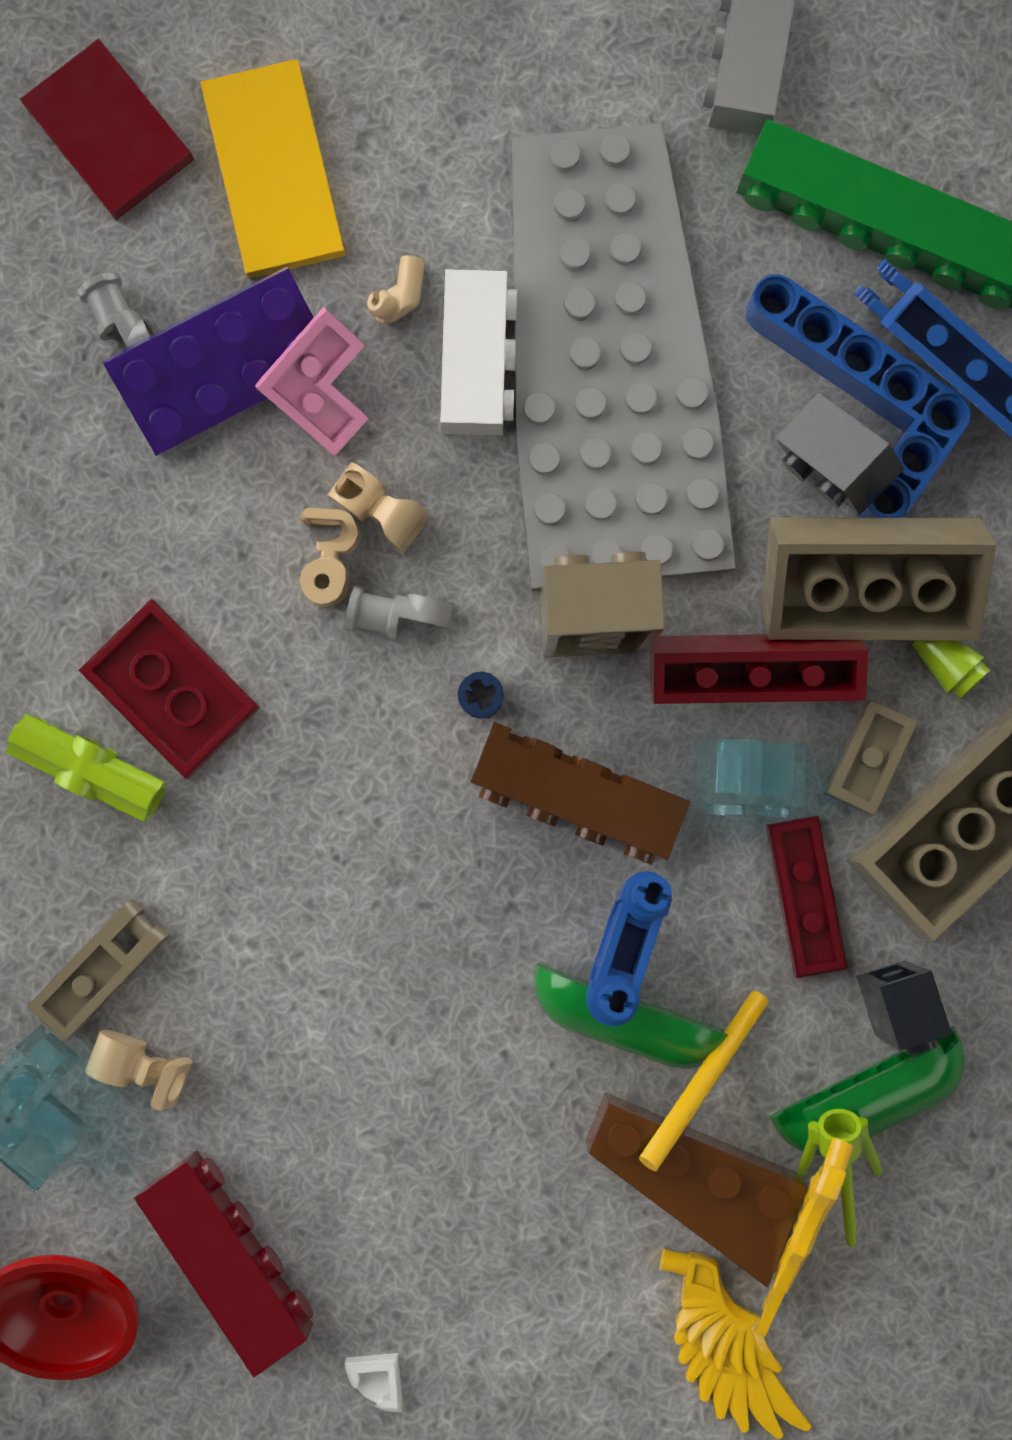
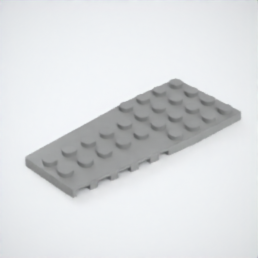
(612, 359)

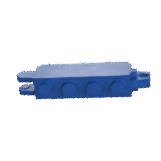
(946, 345)

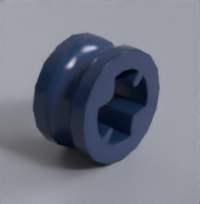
(487, 681)

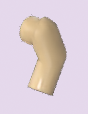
(402, 298)

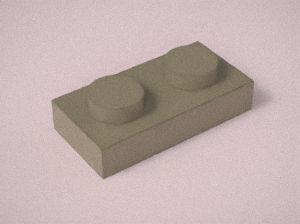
(870, 757)

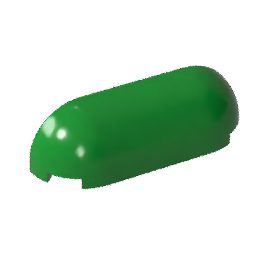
(650, 1033)
(882, 1092)

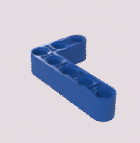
(868, 387)

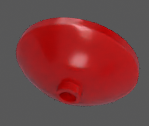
(64, 1317)

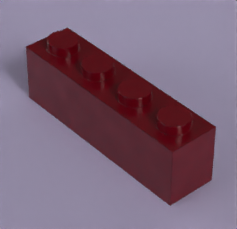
(756, 669)
(226, 1262)

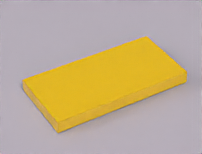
(272, 168)

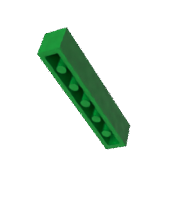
(881, 212)

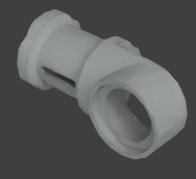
(112, 310)
(386, 614)

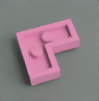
(303, 379)

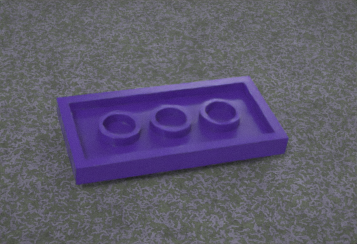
(209, 362)

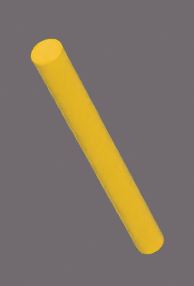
(703, 1082)

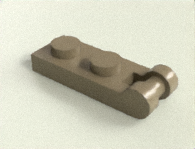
(96, 972)

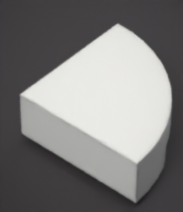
(377, 1379)

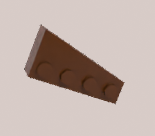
(579, 793)
(709, 1186)

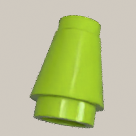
(952, 664)

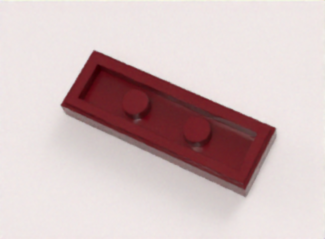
(806, 896)

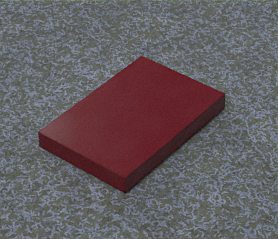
(107, 129)
(169, 689)

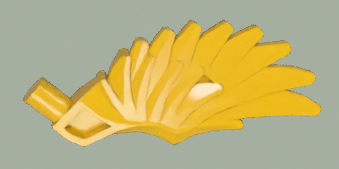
(817, 1203)
(725, 1350)

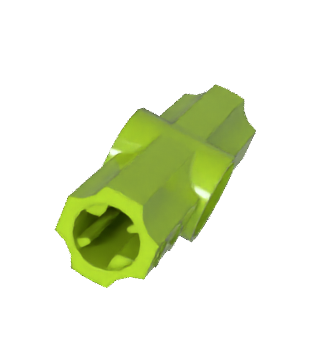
(86, 767)

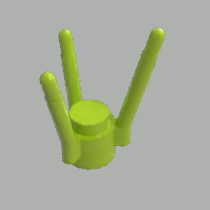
(851, 1129)

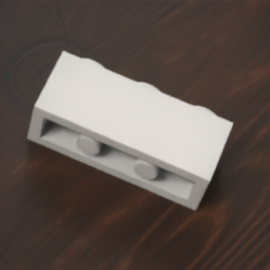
(477, 352)

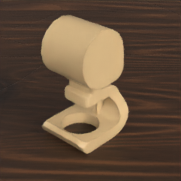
(365, 497)
(327, 578)
(122, 1059)

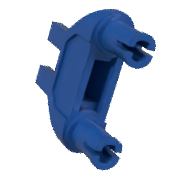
(627, 948)

